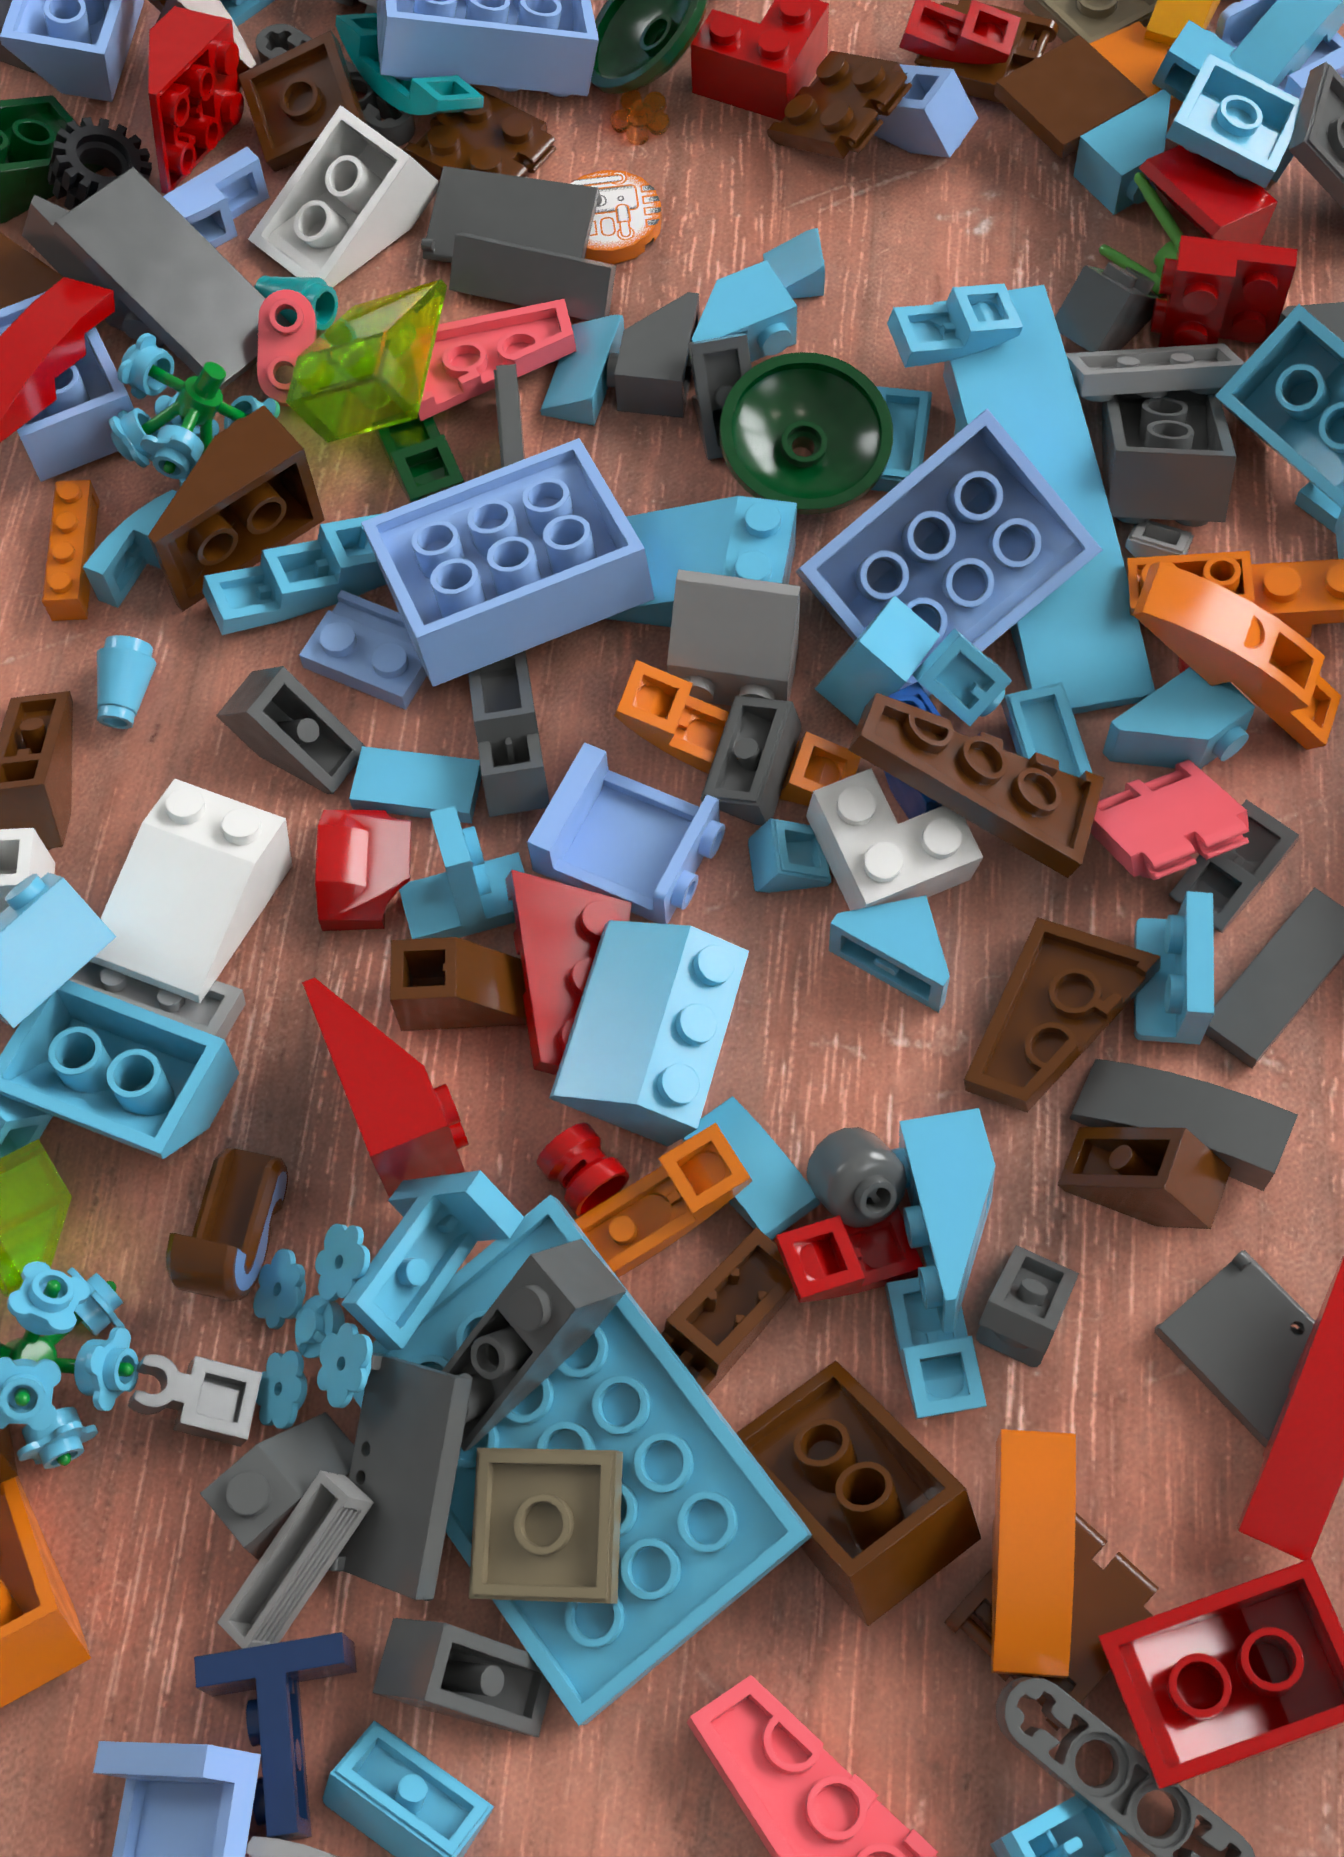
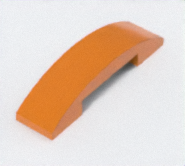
(690, 730)
(667, 1202)

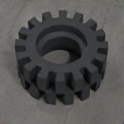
(92, 146)

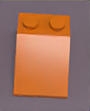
(36, 1613)

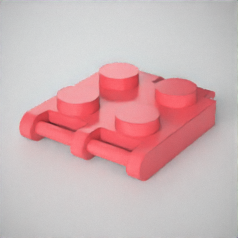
(1168, 819)

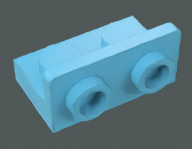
(1180, 996)

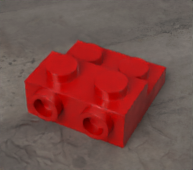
(1221, 292)

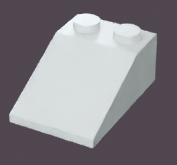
(344, 202)
(192, 888)

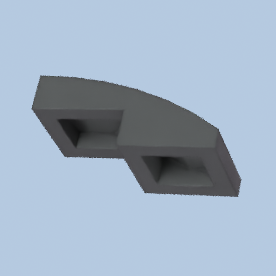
(1239, 872)

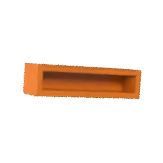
(69, 548)

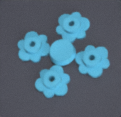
(318, 1327)

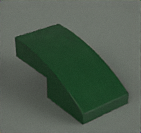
(420, 458)

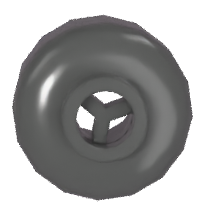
(856, 1177)

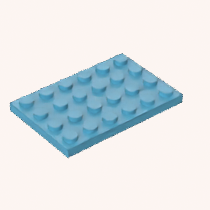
(694, 1499)

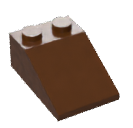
(240, 498)
(864, 1488)

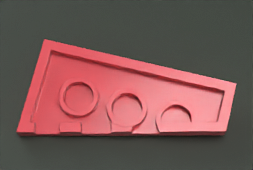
(791, 1786)

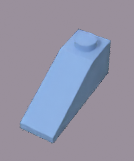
(931, 115)

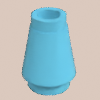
(122, 679)

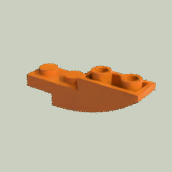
(1291, 591)
(1241, 644)

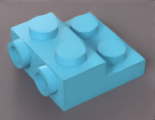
(1236, 121)

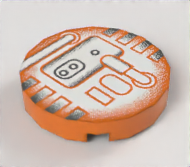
(624, 219)

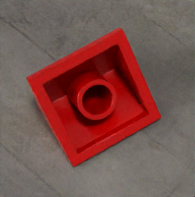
(1211, 195)

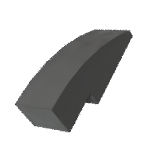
(508, 737)
(1234, 1126)

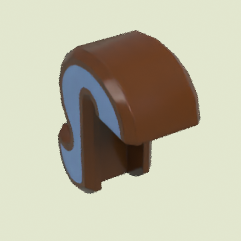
(231, 1227)

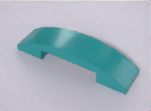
(413, 97)

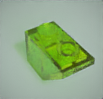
(31, 1212)

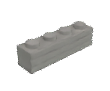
(295, 1561)

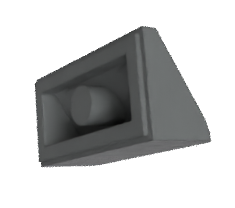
(753, 758)

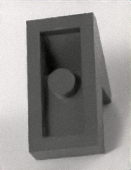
(715, 370)
(1026, 1306)

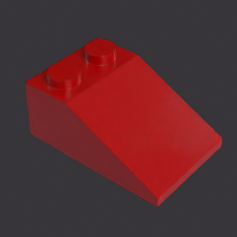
(402, 1118)
(1232, 1674)

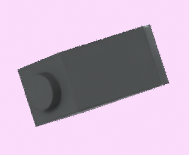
(654, 360)
(291, 729)
(272, 1478)
(462, 1676)

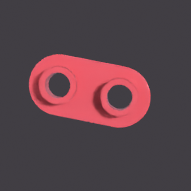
(282, 344)

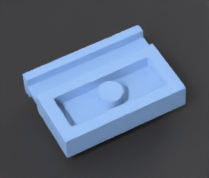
(365, 650)

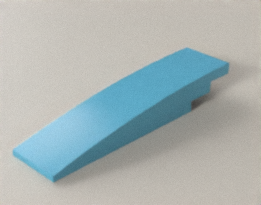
(1085, 625)

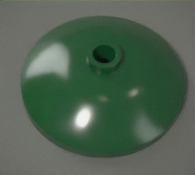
(642, 40)
(809, 405)

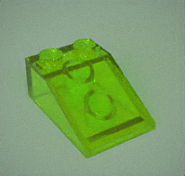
(369, 364)

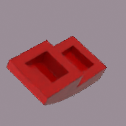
(945, 34)
(841, 1260)

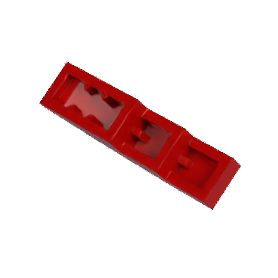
(44, 345)
(1307, 1444)

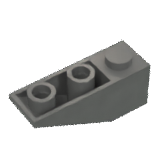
(532, 1330)

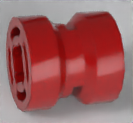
(582, 1168)

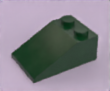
(26, 148)

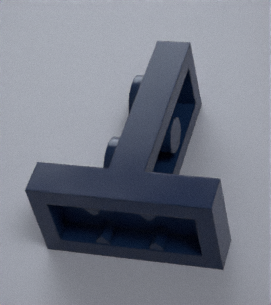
(276, 1717)

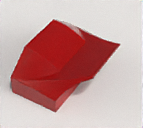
(359, 867)

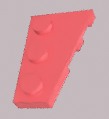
(472, 348)

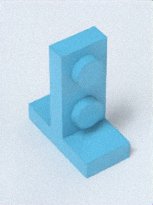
(467, 895)
(425, 1250)

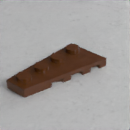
(999, 791)

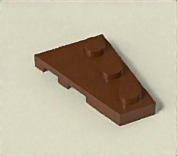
(1053, 1009)

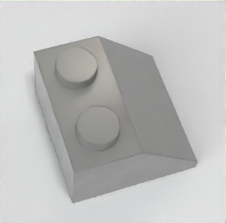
(734, 637)

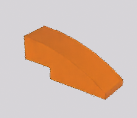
(1033, 1553)

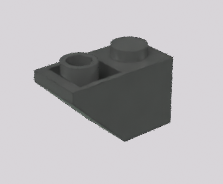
(1106, 307)

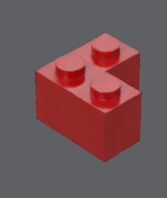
(762, 62)

